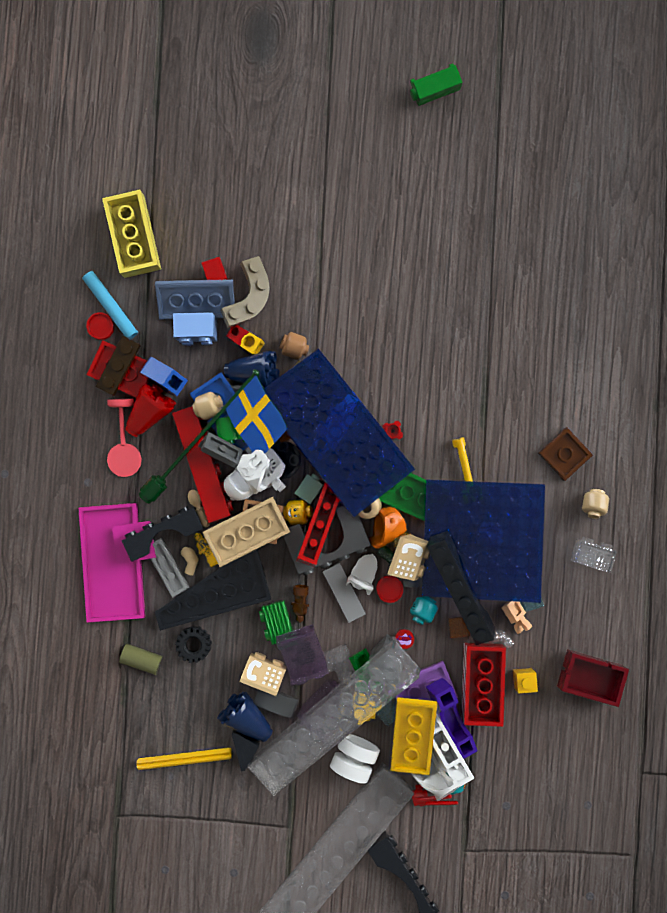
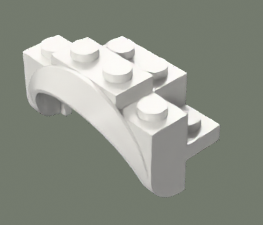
(444, 759)

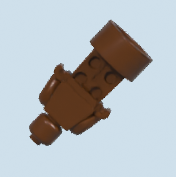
(300, 606)

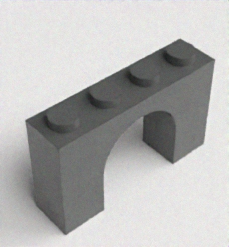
(353, 540)

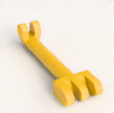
(460, 445)

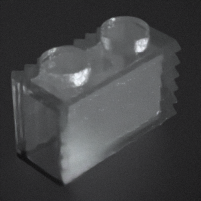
(593, 555)

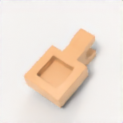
(515, 614)

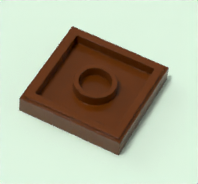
(565, 454)

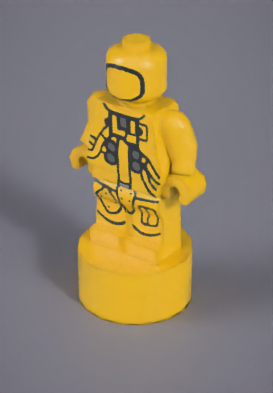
(203, 547)

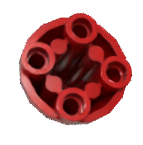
(148, 409)

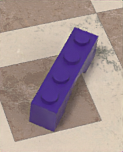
(447, 711)

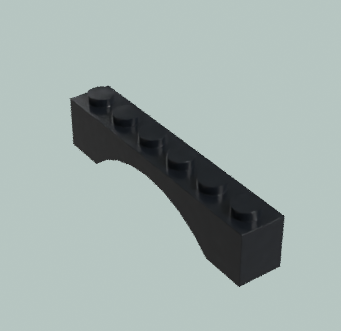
(449, 565)
(389, 858)

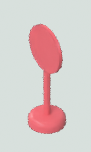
(123, 458)

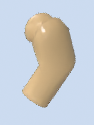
(191, 558)

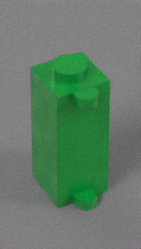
(436, 85)

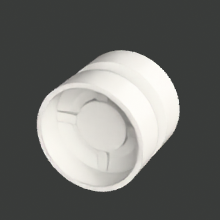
(354, 759)

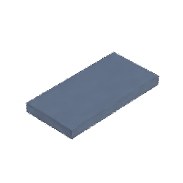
(193, 297)

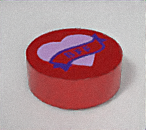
(405, 638)

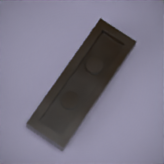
(118, 366)

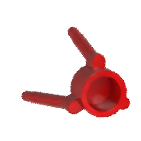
(421, 798)

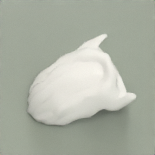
(364, 573)

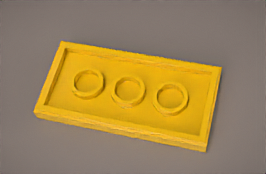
(413, 736)

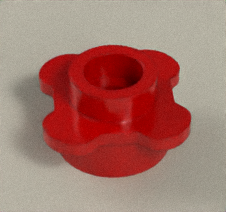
(396, 426)

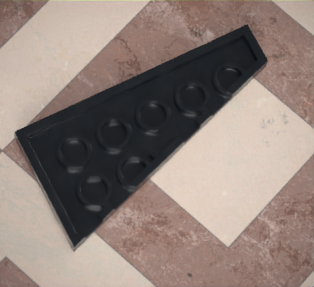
(226, 589)

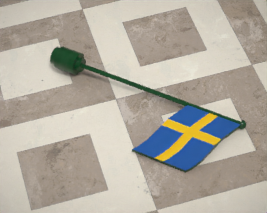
(252, 417)

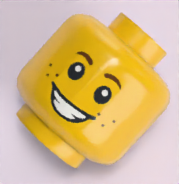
(297, 512)

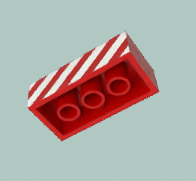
(483, 684)

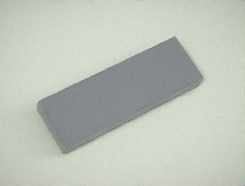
(168, 569)
(344, 594)

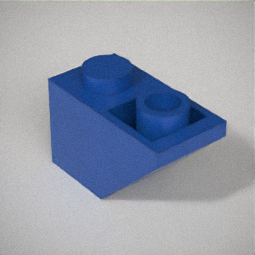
(163, 376)

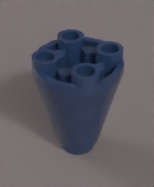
(242, 368)
(245, 717)

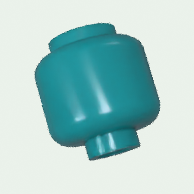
(423, 610)

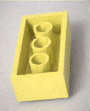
(131, 233)

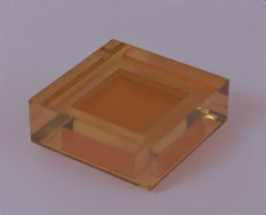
(458, 627)

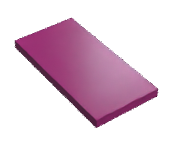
(109, 588)

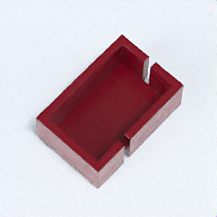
(593, 678)

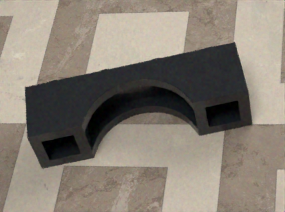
(139, 544)

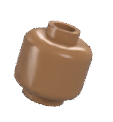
(294, 345)

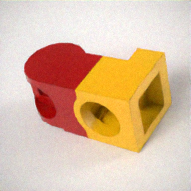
(245, 339)

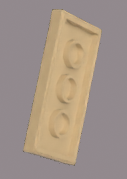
(246, 532)

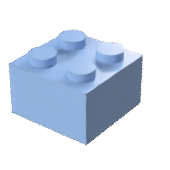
(195, 328)

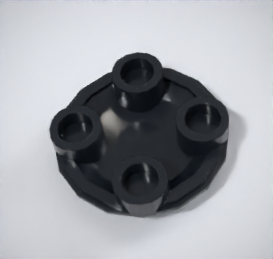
(290, 456)

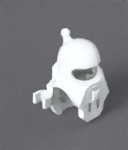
(253, 474)

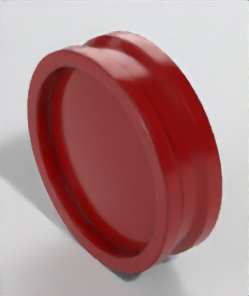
(100, 326)
(389, 589)

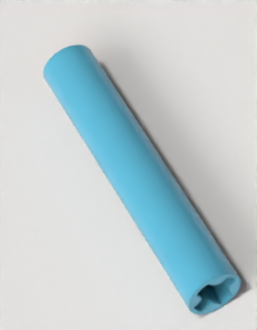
(110, 305)

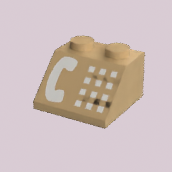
(409, 558)
(263, 673)

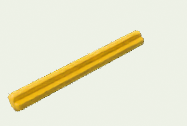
(184, 758)

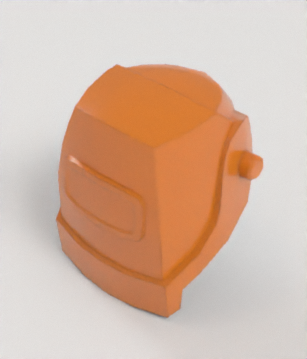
(387, 527)

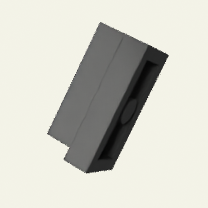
(221, 449)

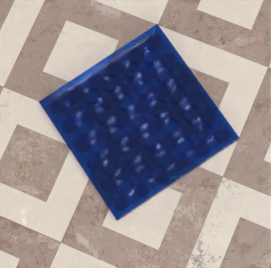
(495, 535)

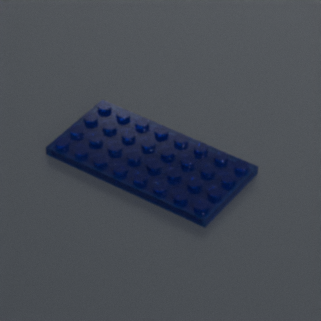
(337, 433)

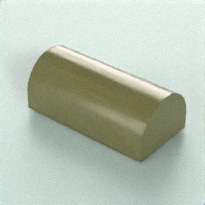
(140, 659)

